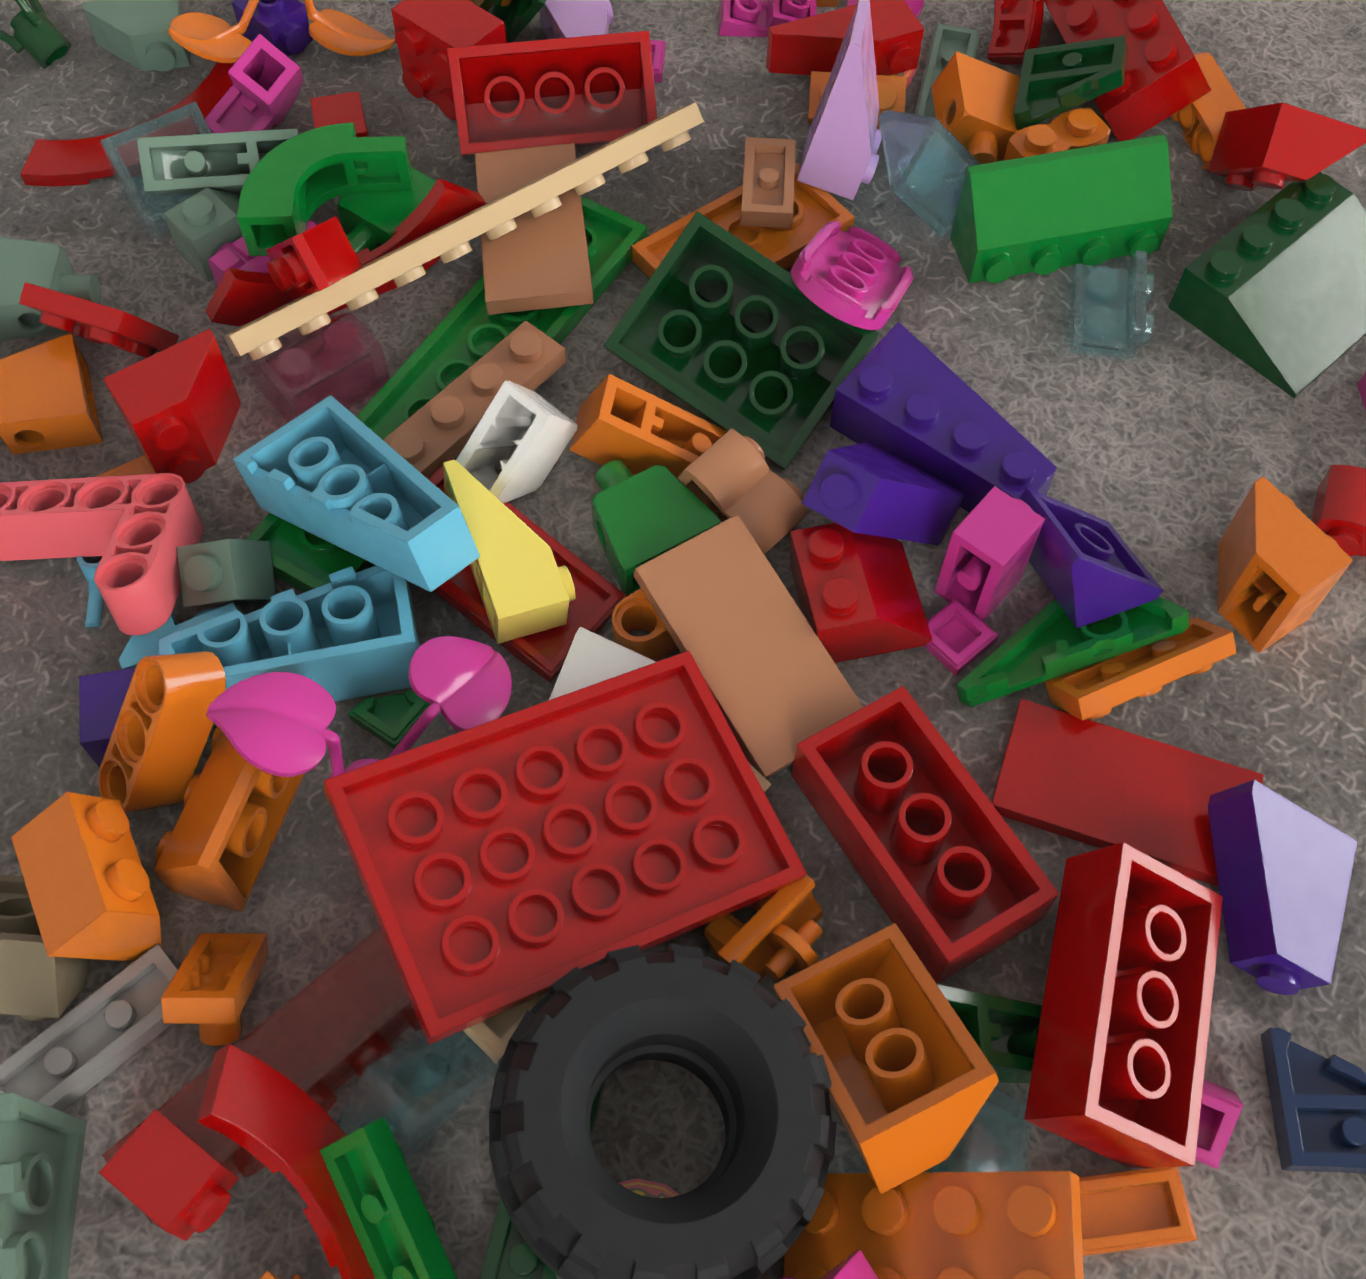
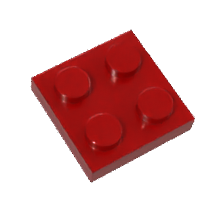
(96, 321)

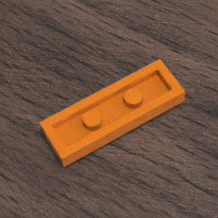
(1140, 672)

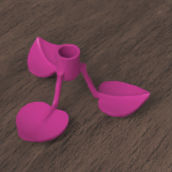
(284, 717)

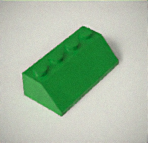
(1063, 209)

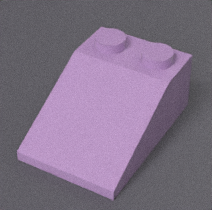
(843, 131)

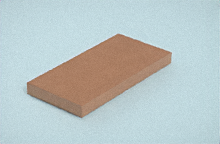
(545, 256)
(747, 642)

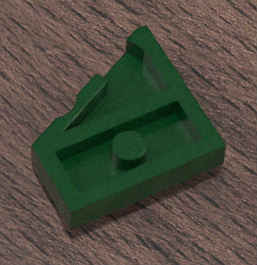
(1067, 76)

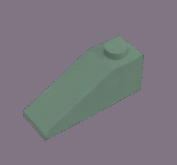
(204, 160)

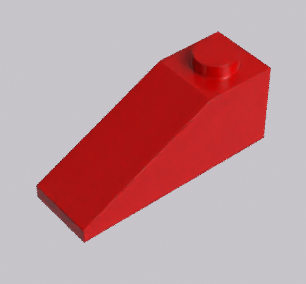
(816, 40)

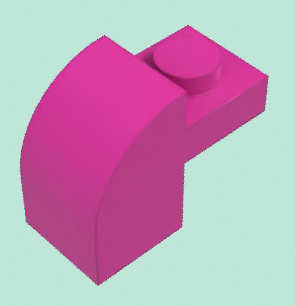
(261, 91)

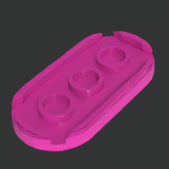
(852, 276)

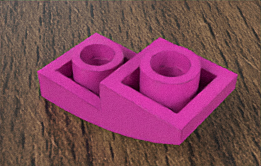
(755, 17)

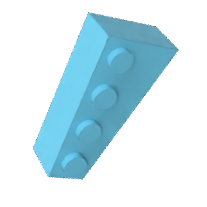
(359, 495)
(342, 635)

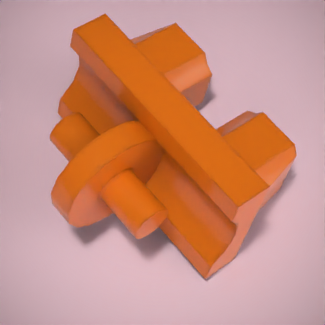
(775, 936)

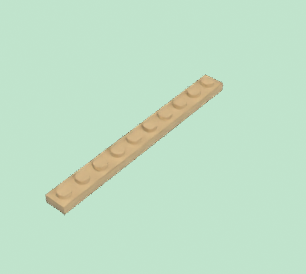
(452, 239)

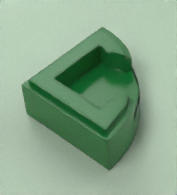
(389, 716)

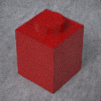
(171, 1177)

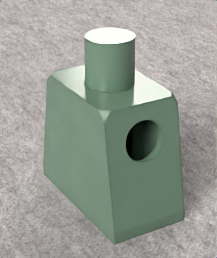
(43, 266)

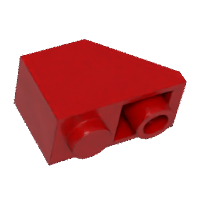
(312, 260)

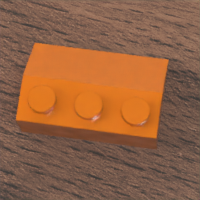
(224, 828)
(894, 1052)

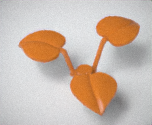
(219, 42)

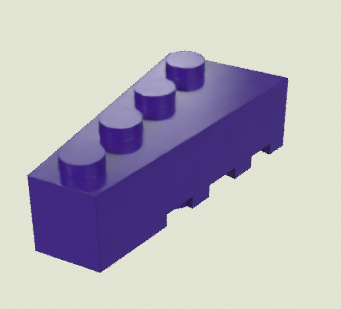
(935, 421)

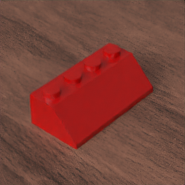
(552, 91)

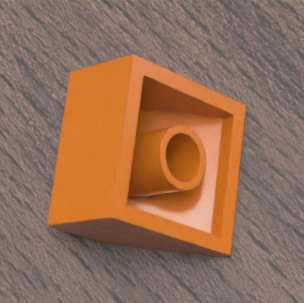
(87, 881)

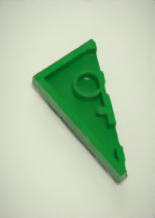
(1054, 647)

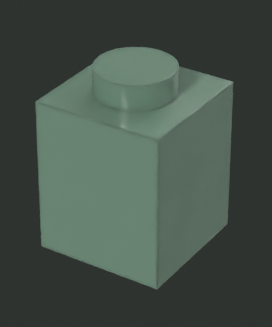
(226, 572)

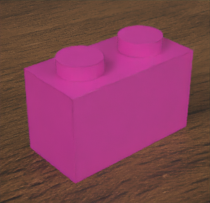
(989, 553)

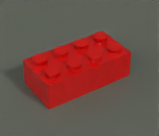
(1159, 65)
(921, 833)
(1127, 1009)

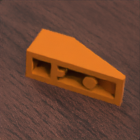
(639, 429)

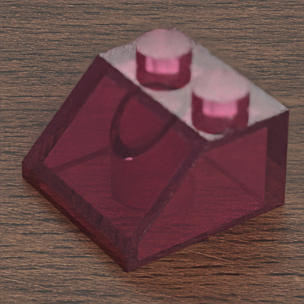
(331, 361)

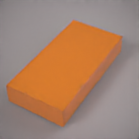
(1134, 1211)

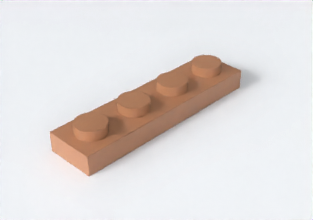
(450, 418)

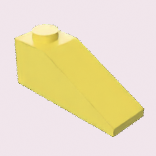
(515, 567)

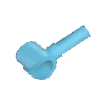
(95, 599)

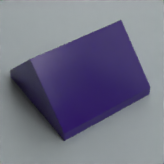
(1086, 563)

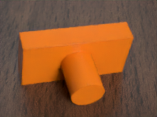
(215, 984)

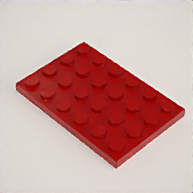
(558, 840)

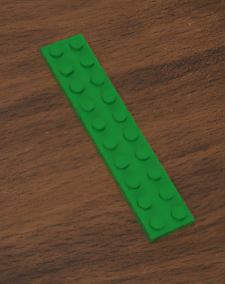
(440, 359)

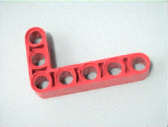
(122, 518)

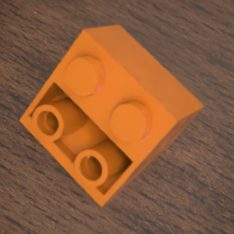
(1274, 567)

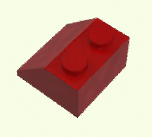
(1279, 145)
(178, 405)
(856, 592)

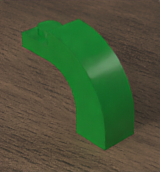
(309, 172)

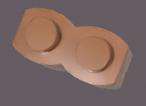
(737, 480)

